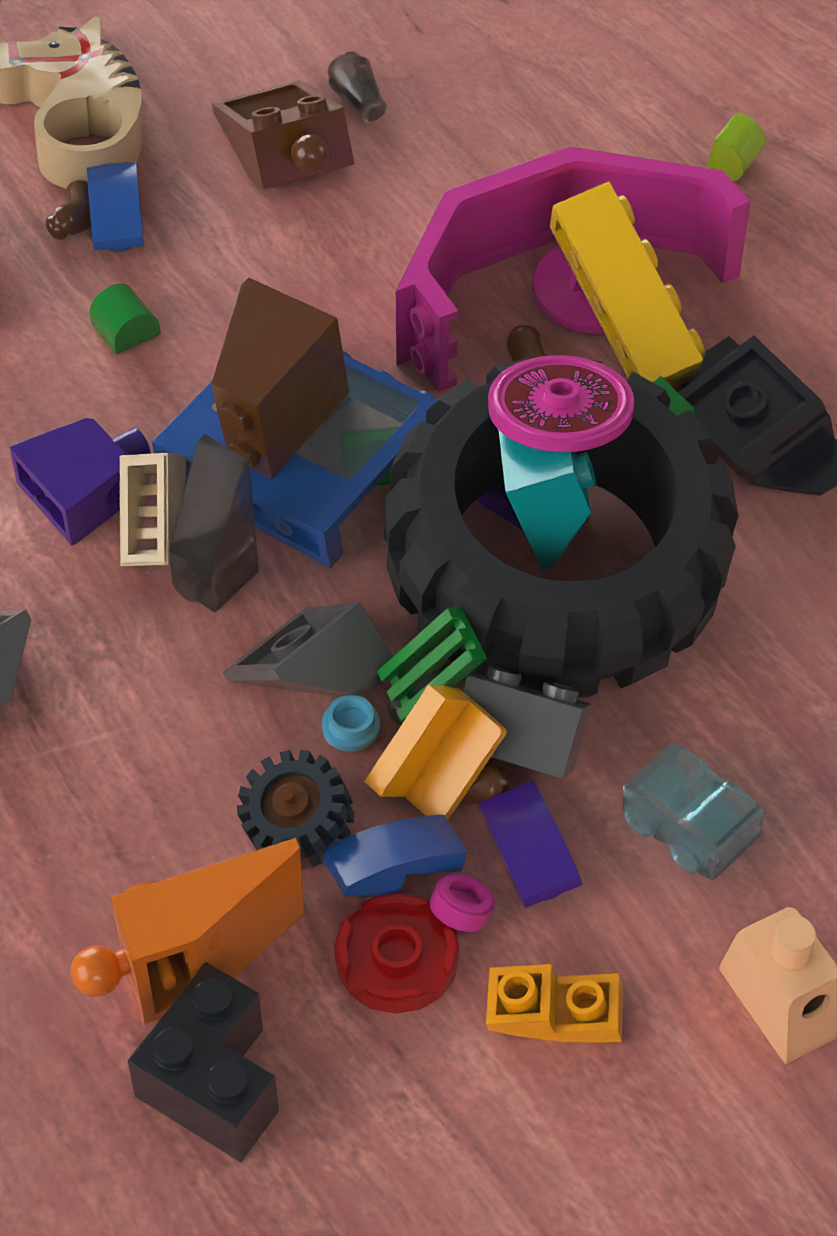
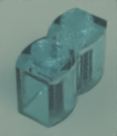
(692, 811)

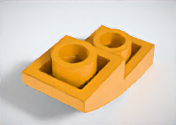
(544, 1006)

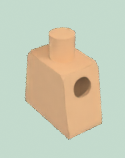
(779, 973)

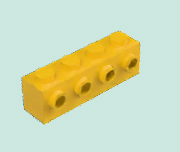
(625, 288)

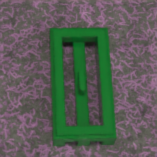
(420, 646)

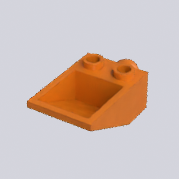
(197, 917)

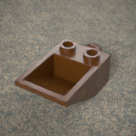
(285, 133)

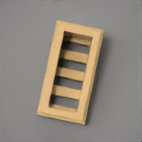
(133, 493)

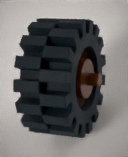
(296, 801)

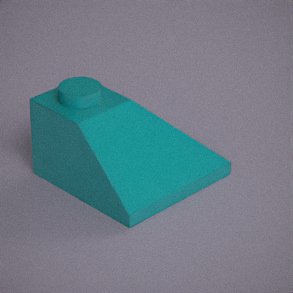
(547, 495)

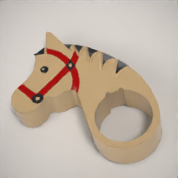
(81, 92)

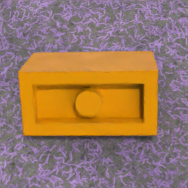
(437, 751)

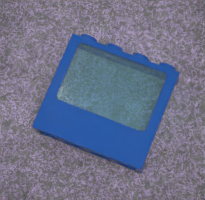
(329, 470)

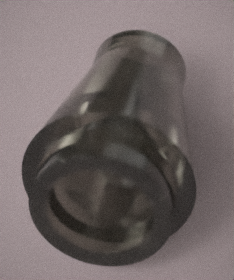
(356, 84)

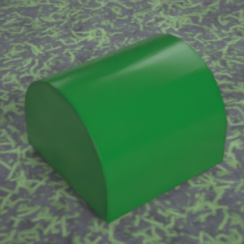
(122, 318)

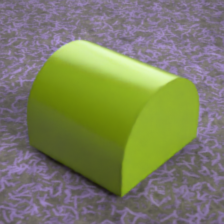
(737, 146)

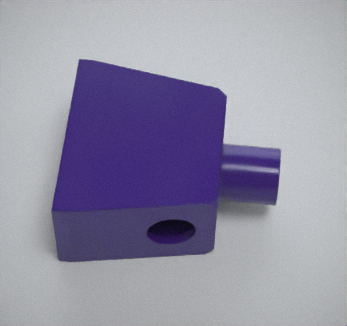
(75, 474)

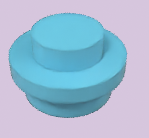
(350, 723)

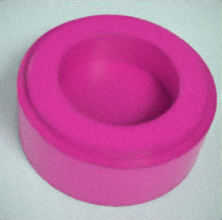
(462, 902)

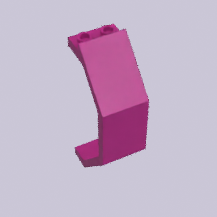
(512, 211)

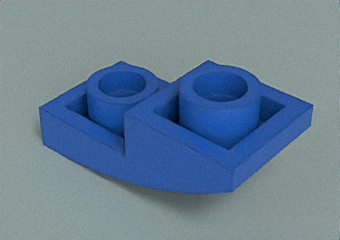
(115, 206)
(383, 855)

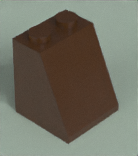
(276, 376)

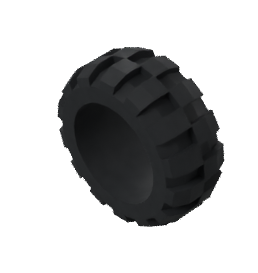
(555, 627)

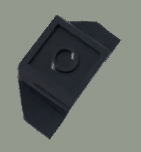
(764, 418)

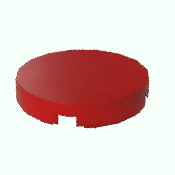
(396, 954)

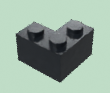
(196, 1065)

